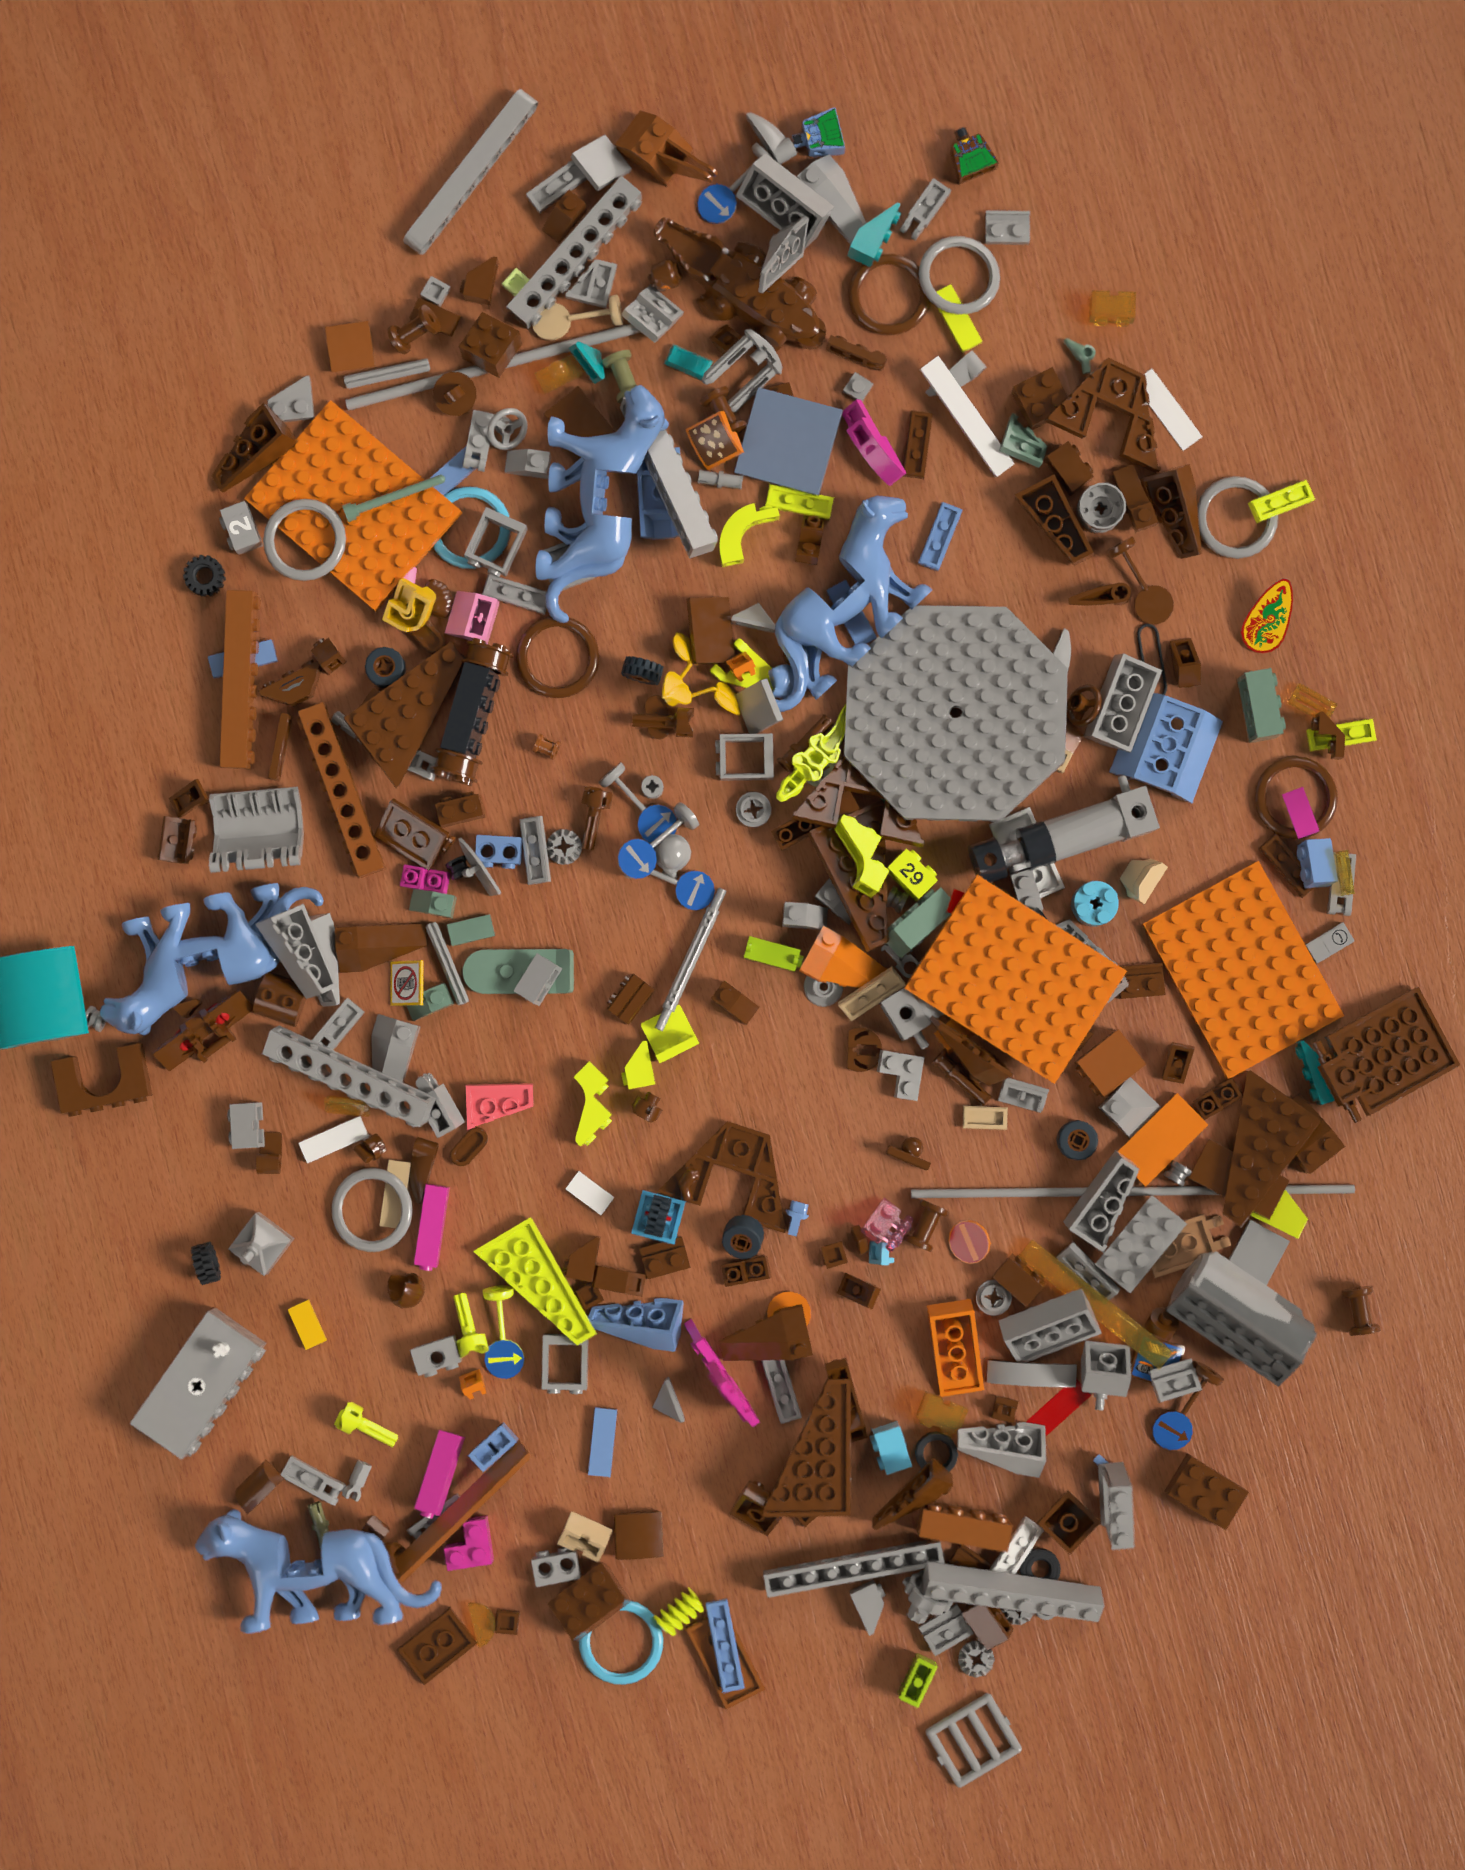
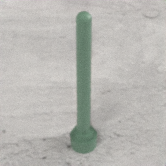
(353, 510)

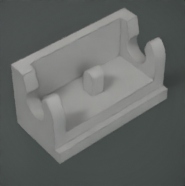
(537, 979)
(1023, 1095)

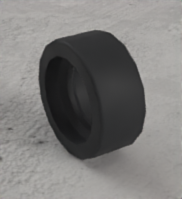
(932, 1436)

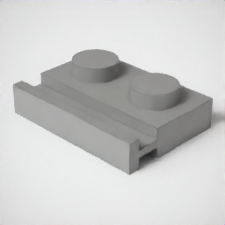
(1007, 227)
(1174, 1380)
(945, 1630)

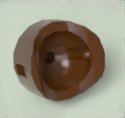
(647, 1107)
(1162, 1323)

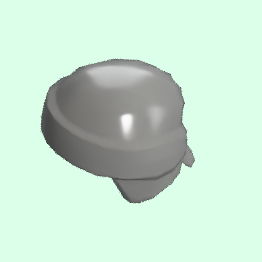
(672, 854)

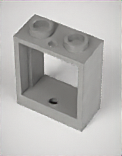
(503, 521)
(768, 756)
(554, 1388)

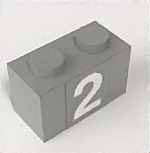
(241, 528)

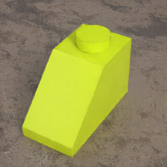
(639, 1068)

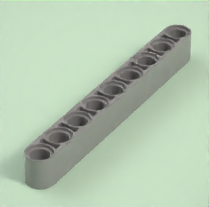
(470, 172)

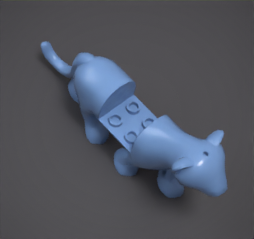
(603, 540)
(809, 623)
(241, 952)
(347, 1555)

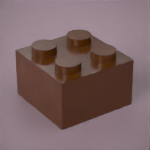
(490, 344)
(1039, 397)

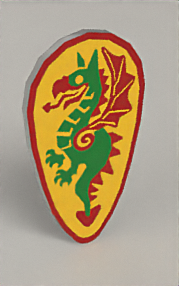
(1269, 618)

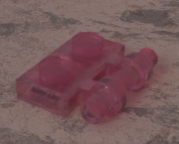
(880, 1222)

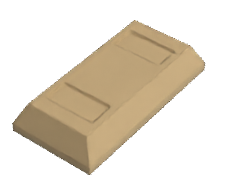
(985, 1117)

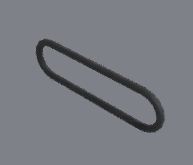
(1159, 650)

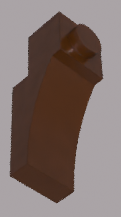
(1137, 503)

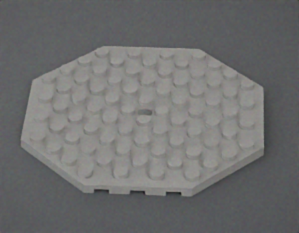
(965, 765)

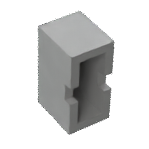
(245, 1125)

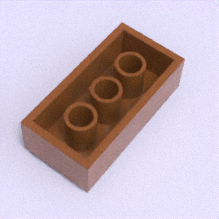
(964, 1527)

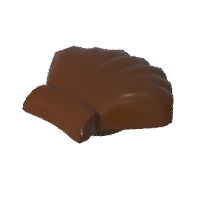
(444, 598)

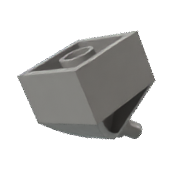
(261, 1243)
(1105, 1370)

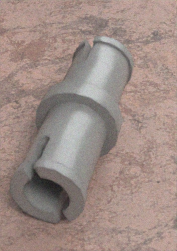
(720, 479)

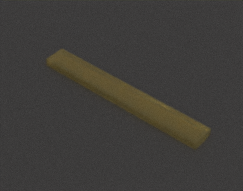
(1103, 1308)

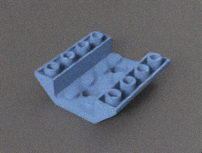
(1183, 749)

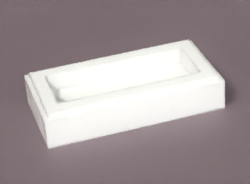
(589, 1193)

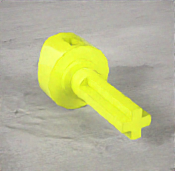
(471, 1340)
(351, 1418)

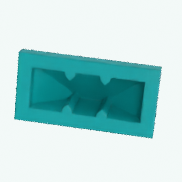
(589, 359)

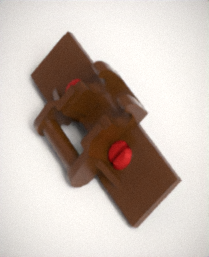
(191, 1033)

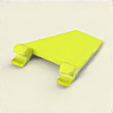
(761, 669)
(1286, 1217)

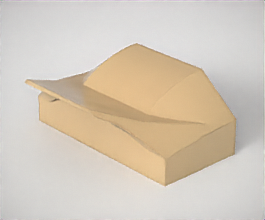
(1141, 878)

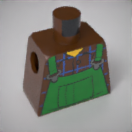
(971, 156)

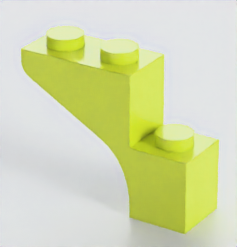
(861, 845)
(594, 1113)

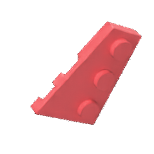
(494, 1101)

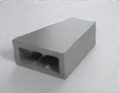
(804, 916)

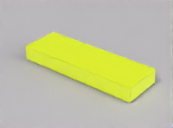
(959, 324)
(1281, 501)
(799, 502)
(1354, 732)

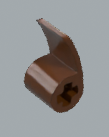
(270, 1156)

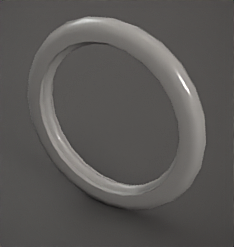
(979, 248)
(1210, 541)
(329, 564)
(406, 1205)

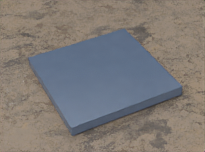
(788, 441)

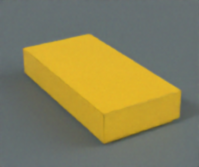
(307, 1324)

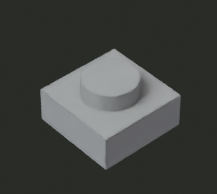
(435, 291)
(858, 387)

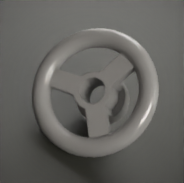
(505, 427)

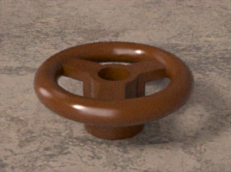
(1080, 704)

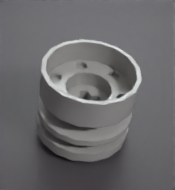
(1109, 498)

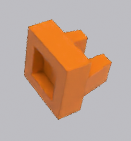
(740, 665)
(472, 1383)

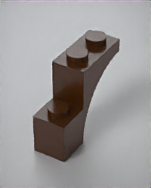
(840, 1370)

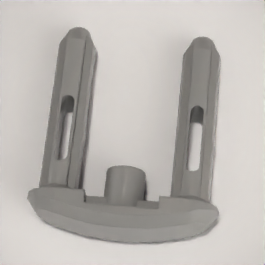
(763, 352)

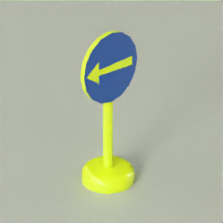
(504, 1356)

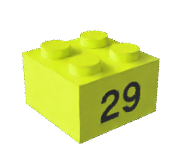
(912, 874)

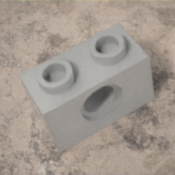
(423, 1356)

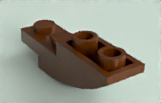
(796, 830)

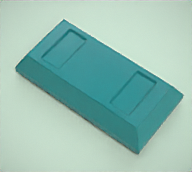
(687, 362)

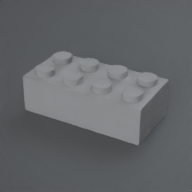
(783, 197)
(1141, 1243)

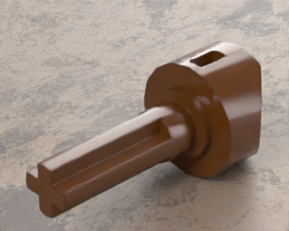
(679, 722)
(597, 801)

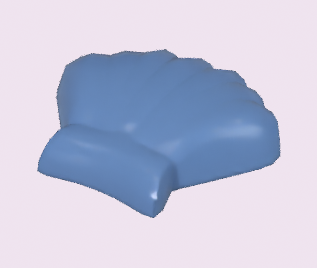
(782, 680)

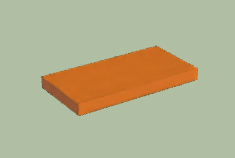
(1163, 1138)

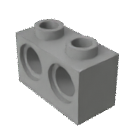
(558, 1572)

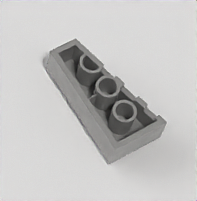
(299, 950)
(1103, 1201)

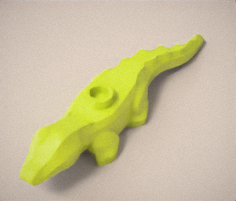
(812, 762)

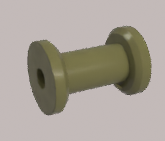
(621, 371)

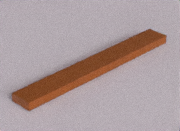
(462, 1510)

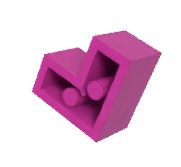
(475, 1550)

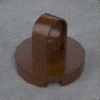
(454, 393)

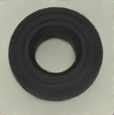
(1045, 1555)

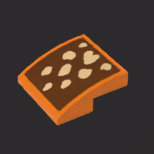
(714, 440)

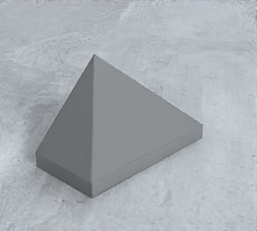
(754, 618)
(668, 1402)

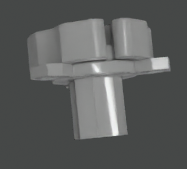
(922, 1606)

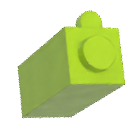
(773, 954)

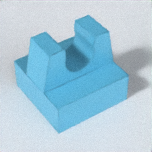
(879, 1254)

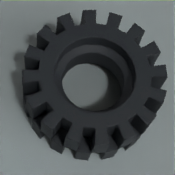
(197, 564)
(206, 1263)

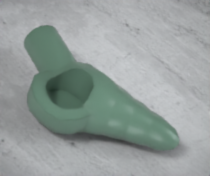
(1082, 353)

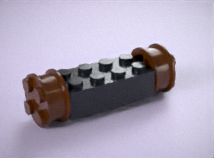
(470, 711)

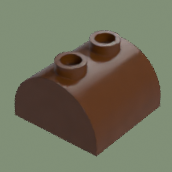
(279, 999)
(750, 1505)
(1068, 1522)

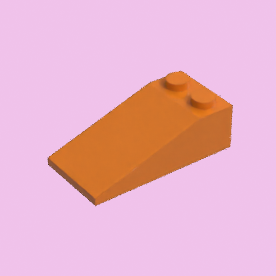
(955, 1347)

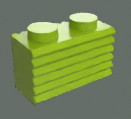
(917, 1680)

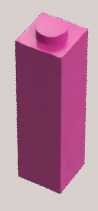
(431, 1226)
(439, 1474)

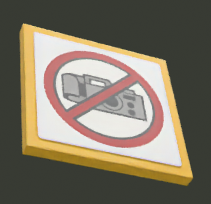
(406, 983)

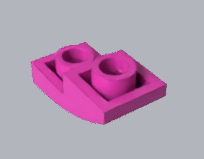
(1300, 812)
(424, 879)

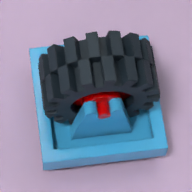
(658, 1217)

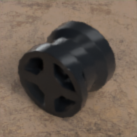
(457, 869)

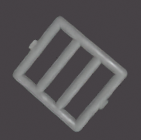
(969, 1711)

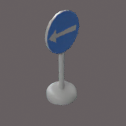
(717, 201)
(653, 819)
(639, 858)
(692, 890)

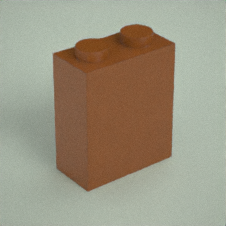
(1109, 1063)

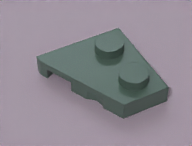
(1022, 443)

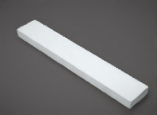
(966, 416)

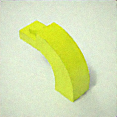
(737, 525)

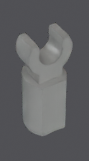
(357, 1480)

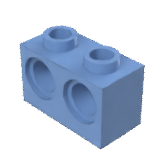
(499, 844)
(493, 1447)

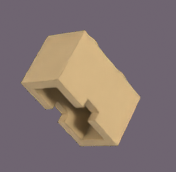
(585, 1536)

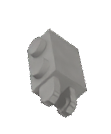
(444, 1114)

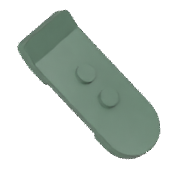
(503, 968)

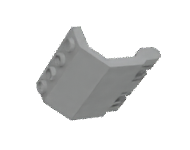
(256, 829)

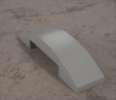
(1031, 1374)

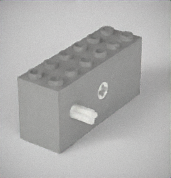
(181, 1410)

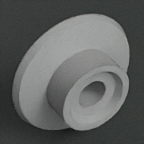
(819, 997)

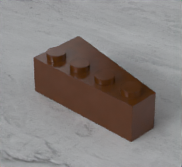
(1053, 514)

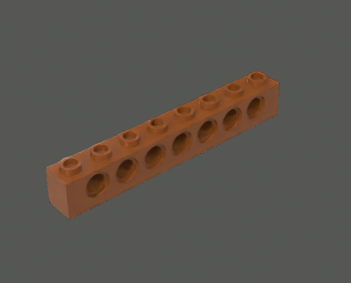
(319, 715)

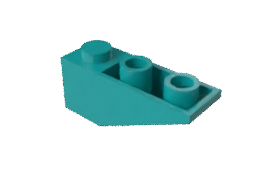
(870, 237)
(1319, 1091)

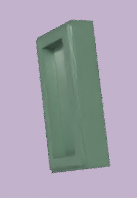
(471, 930)

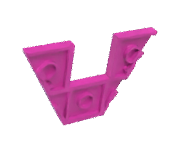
(720, 1377)

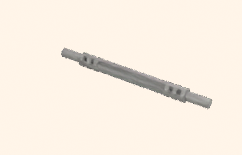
(690, 959)

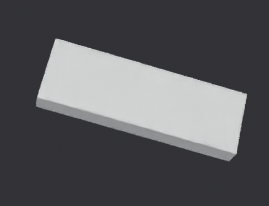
(333, 1139)
(1020, 1545)

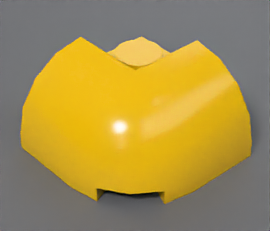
(410, 606)

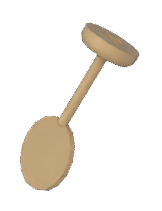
(557, 319)

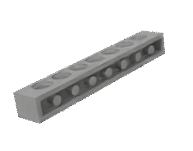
(620, 191)
(419, 1102)
(852, 1567)

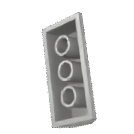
(1124, 702)
(1049, 1326)

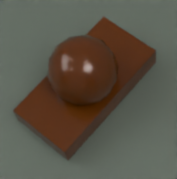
(911, 1150)

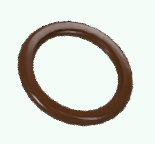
(869, 323)
(557, 692)
(1289, 762)

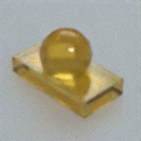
(559, 373)

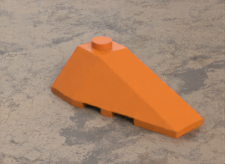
(839, 961)

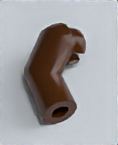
(686, 1181)

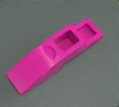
(871, 444)

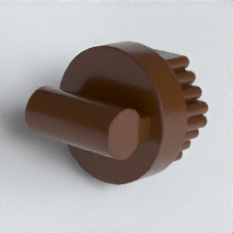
(370, 1148)

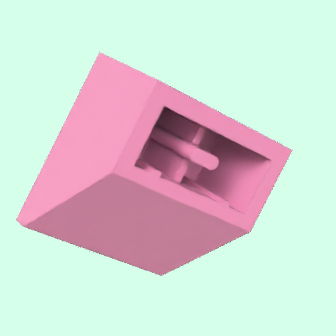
(472, 616)

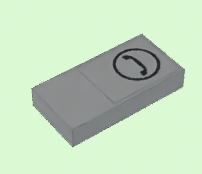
(1329, 943)

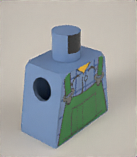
(821, 135)

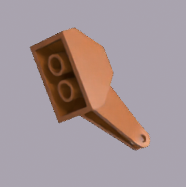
(661, 150)

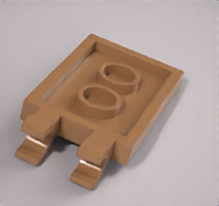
(1189, 1244)

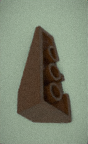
(259, 445)
(1175, 503)

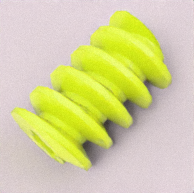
(681, 1612)

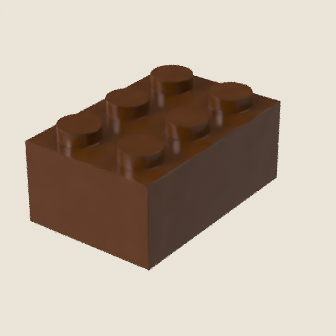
(1206, 1491)
(589, 1602)

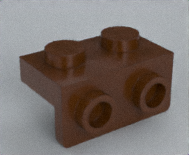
(177, 840)

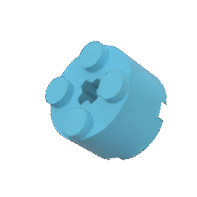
(1105, 896)

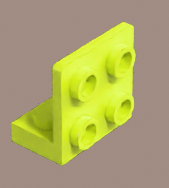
(673, 1039)

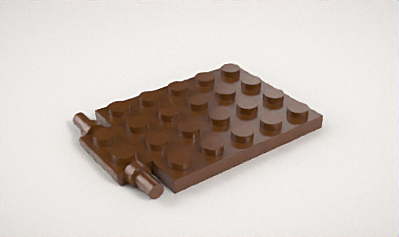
(1385, 1055)

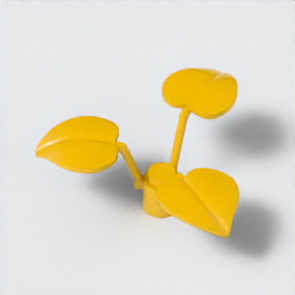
(676, 691)

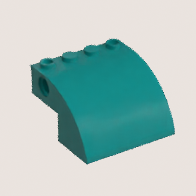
(40, 997)

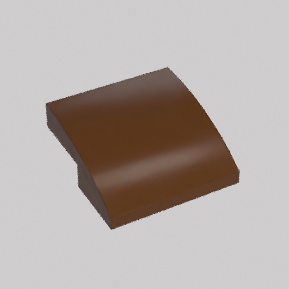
(638, 1535)

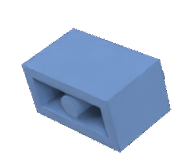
(1317, 863)

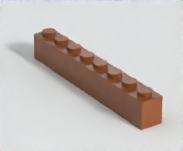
(239, 678)

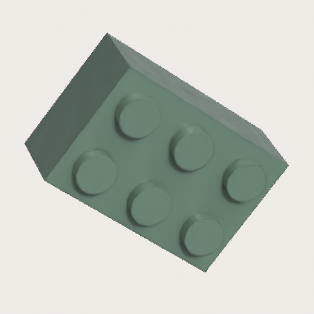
(1261, 705)
(918, 921)

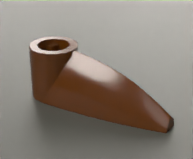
(1102, 596)
(422, 1162)

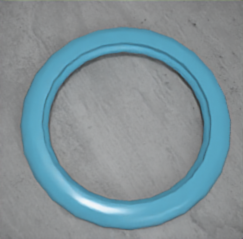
(504, 535)
(645, 1669)

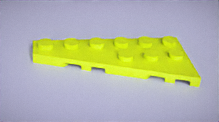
(533, 1272)

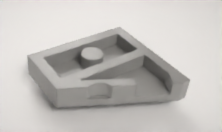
(595, 284)
(294, 402)

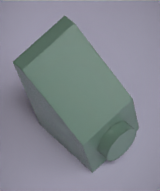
(433, 903)
(433, 1001)

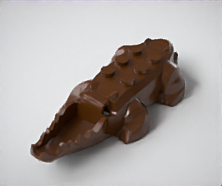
(776, 314)

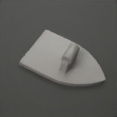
(479, 869)

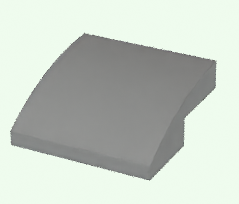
(652, 313)

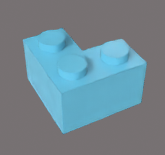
(892, 1448)

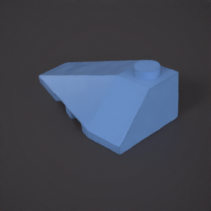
(647, 1324)

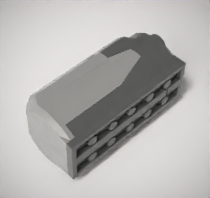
(1242, 1316)

